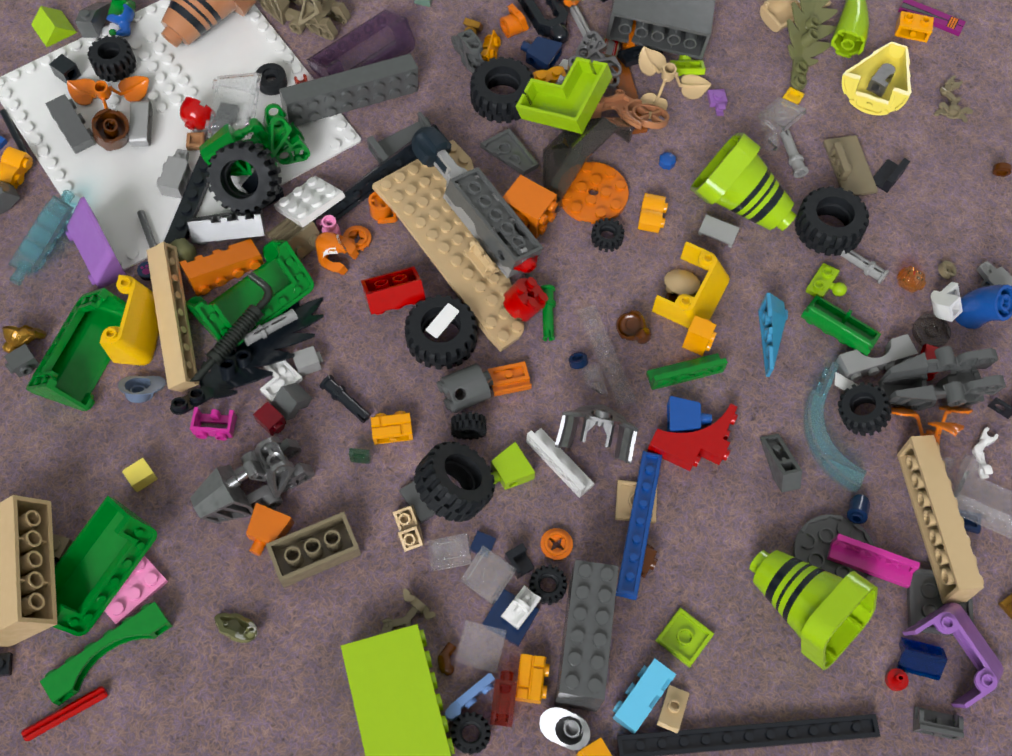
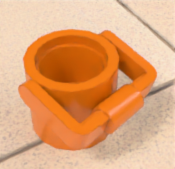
(514, 22)
(380, 210)

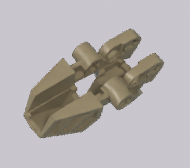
(311, 15)

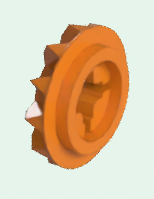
(364, 235)
(554, 535)

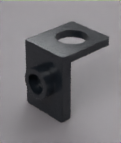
(1008, 409)

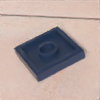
(495, 620)

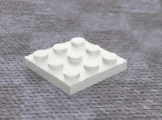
(309, 201)

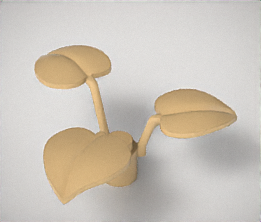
(652, 62)

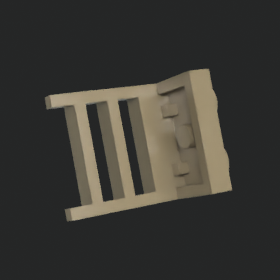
(300, 239)

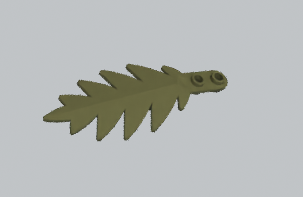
(805, 37)

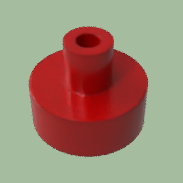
(896, 679)

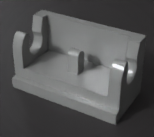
(719, 230)

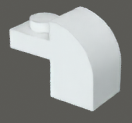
(947, 303)

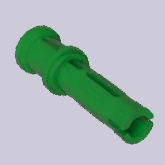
(547, 311)

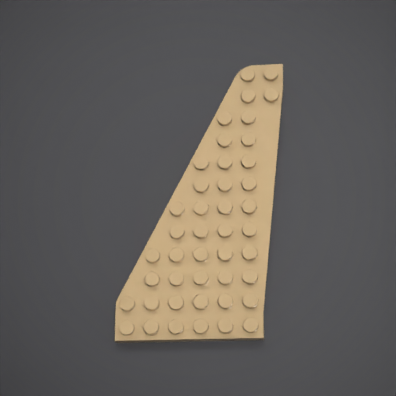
(418, 201)

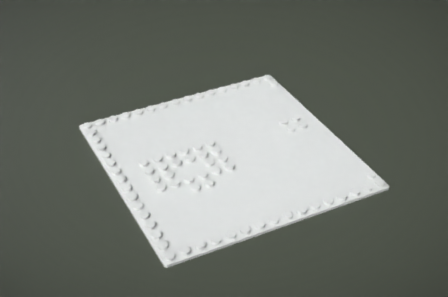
(126, 178)

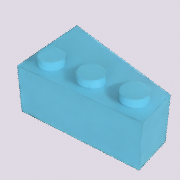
(643, 695)

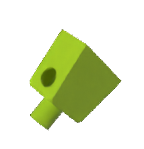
(512, 467)

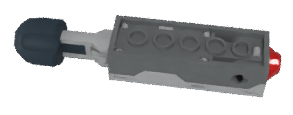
(479, 206)

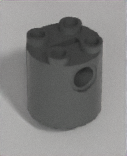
(471, 386)

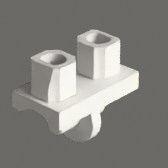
(521, 607)

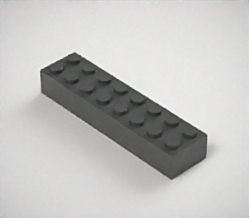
(349, 90)

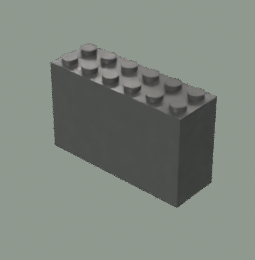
(664, 25)
(586, 636)

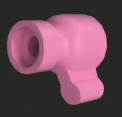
(328, 224)

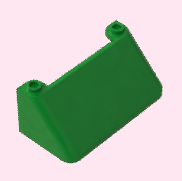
(281, 271)
(76, 356)

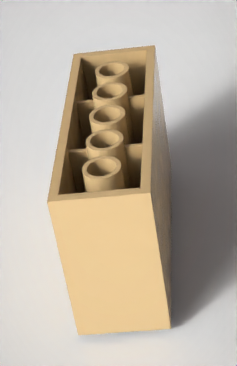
(26, 569)

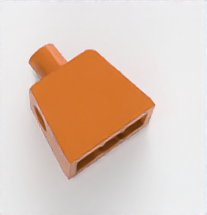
(266, 527)

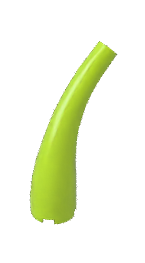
(851, 29)

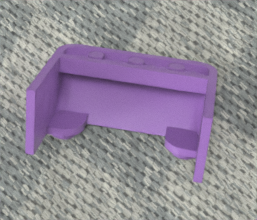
(954, 620)

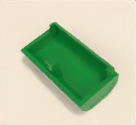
(841, 325)

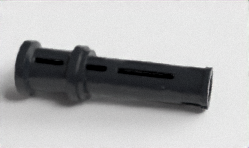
(339, 393)

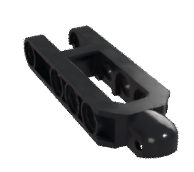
(551, 28)

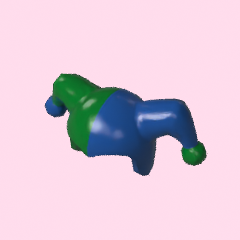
(122, 14)

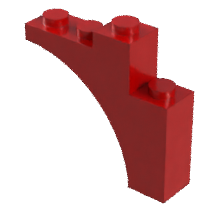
(688, 448)

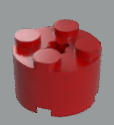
(524, 299)

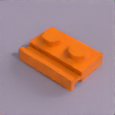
(510, 378)

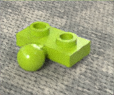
(687, 66)
(824, 281)

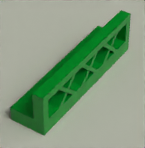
(686, 371)

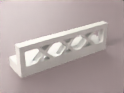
(559, 462)

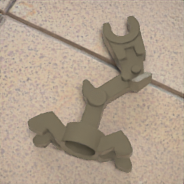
(952, 111)
(406, 620)

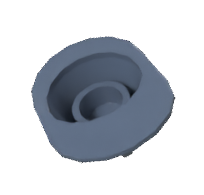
(140, 388)

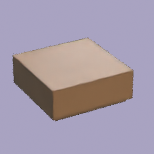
(195, 140)

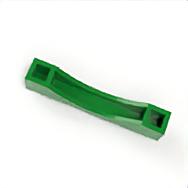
(67, 680)

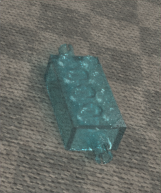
(41, 237)

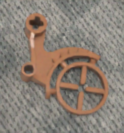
(623, 105)

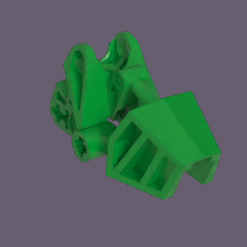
(274, 134)

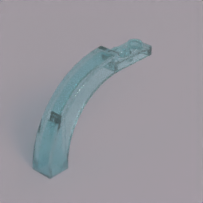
(820, 445)

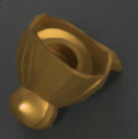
(17, 336)

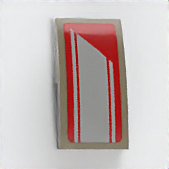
(612, 47)

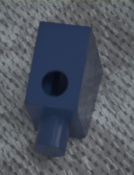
(542, 52)

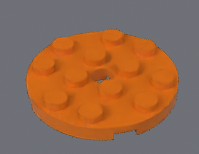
(608, 202)

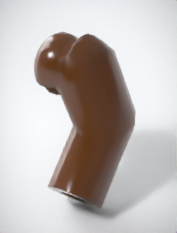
(444, 659)

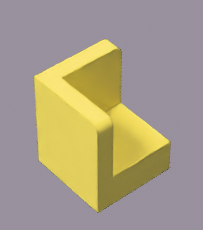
(139, 475)

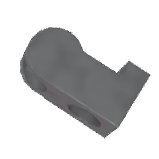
(881, 79)

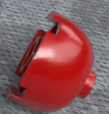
(194, 114)

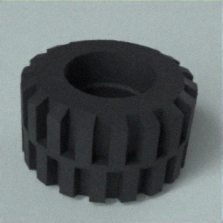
(112, 58)
(864, 423)

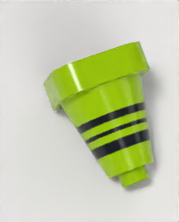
(745, 185)
(815, 603)

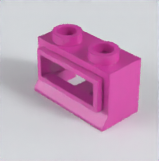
(215, 418)

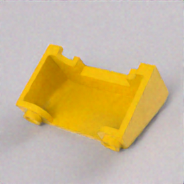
(138, 332)

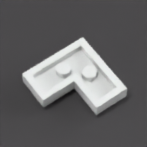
(282, 375)

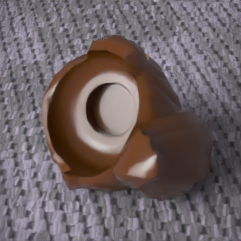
(633, 327)

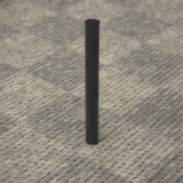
(20, 144)

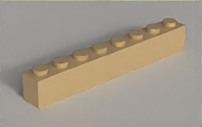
(172, 317)

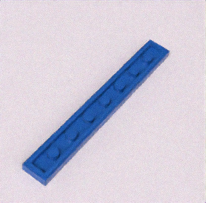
(639, 526)

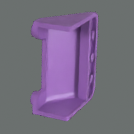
(93, 246)

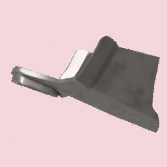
(601, 416)

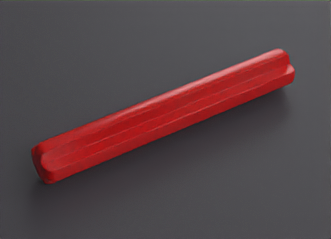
(64, 713)

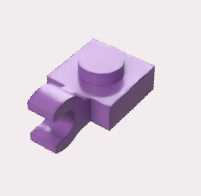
(717, 99)

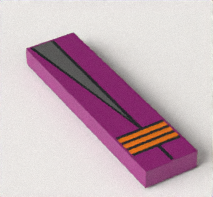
(941, 20)

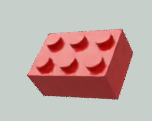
(393, 290)

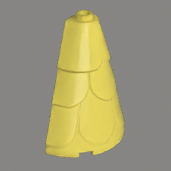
(858, 77)

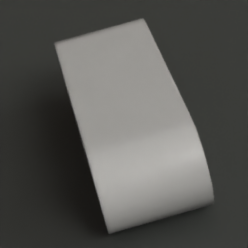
(140, 123)

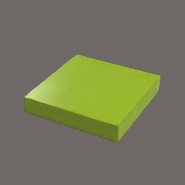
(684, 637)

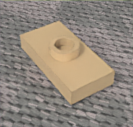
(673, 709)

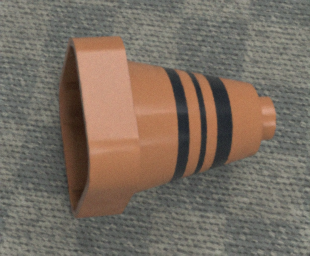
(190, 19)

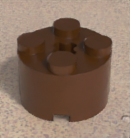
(119, 133)

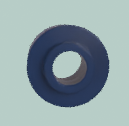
(858, 509)

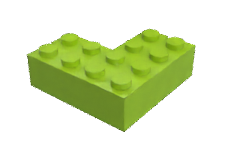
(568, 104)

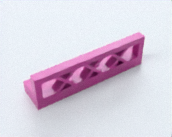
(872, 560)

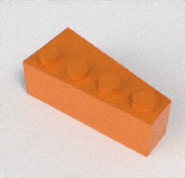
(221, 266)

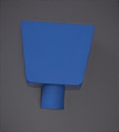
(685, 415)

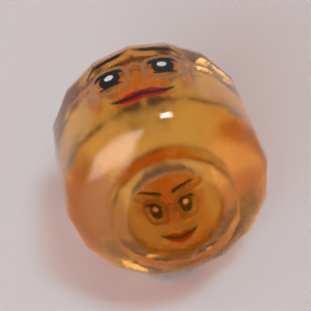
(911, 279)

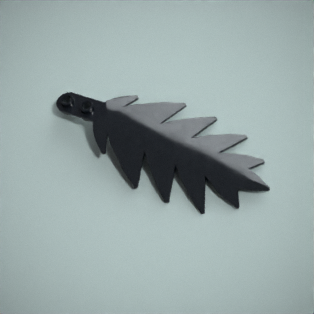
(241, 366)

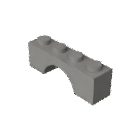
(855, 364)

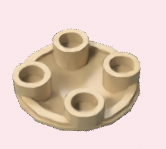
(681, 282)

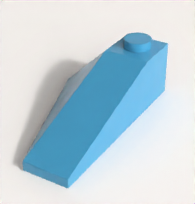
(772, 322)

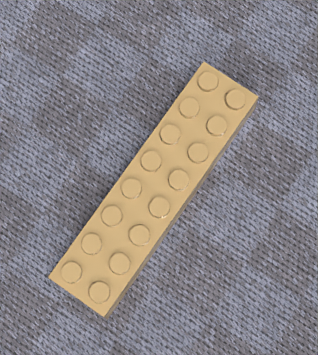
(939, 520)

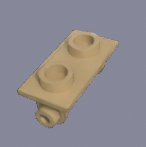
(480, 259)

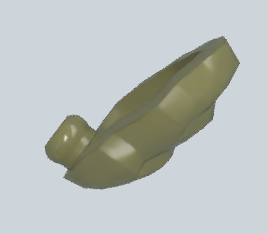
(236, 627)

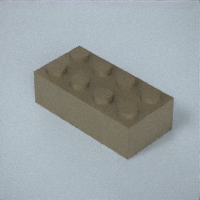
(313, 549)

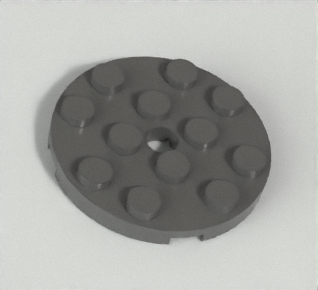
(815, 538)

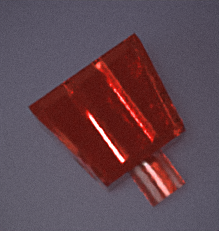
(503, 700)

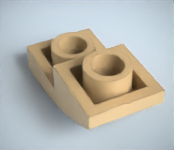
(409, 528)

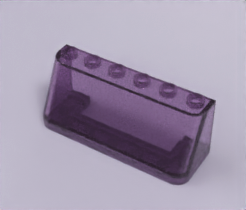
(374, 41)

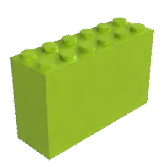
(396, 695)

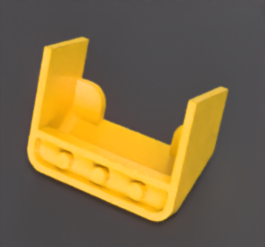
(707, 296)

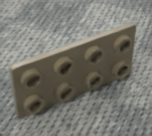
(850, 165)

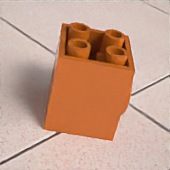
(532, 204)

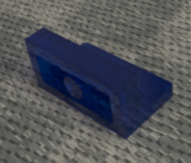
(921, 659)

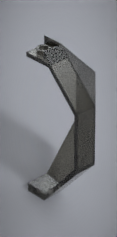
(570, 150)

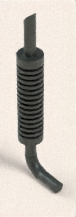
(237, 331)

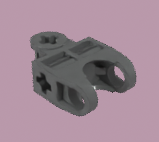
(469, 48)

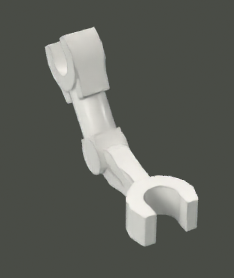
(984, 440)

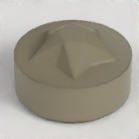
(947, 269)

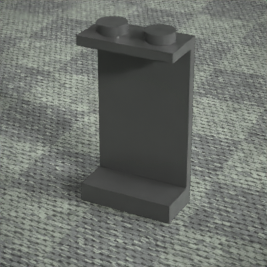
(388, 146)

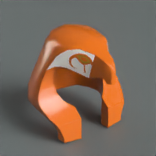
(333, 243)

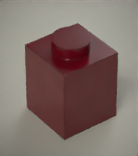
(270, 419)

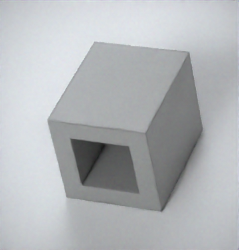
(307, 361)

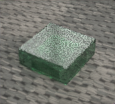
(359, 455)

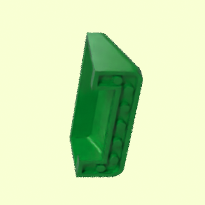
(99, 565)

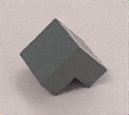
(290, 400)

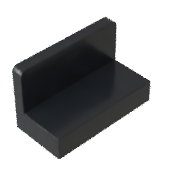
(889, 174)

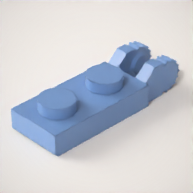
(468, 699)

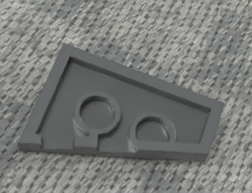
(510, 151)

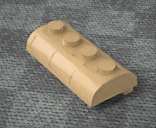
(777, 12)

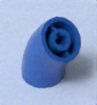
(985, 305)

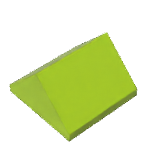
(52, 25)

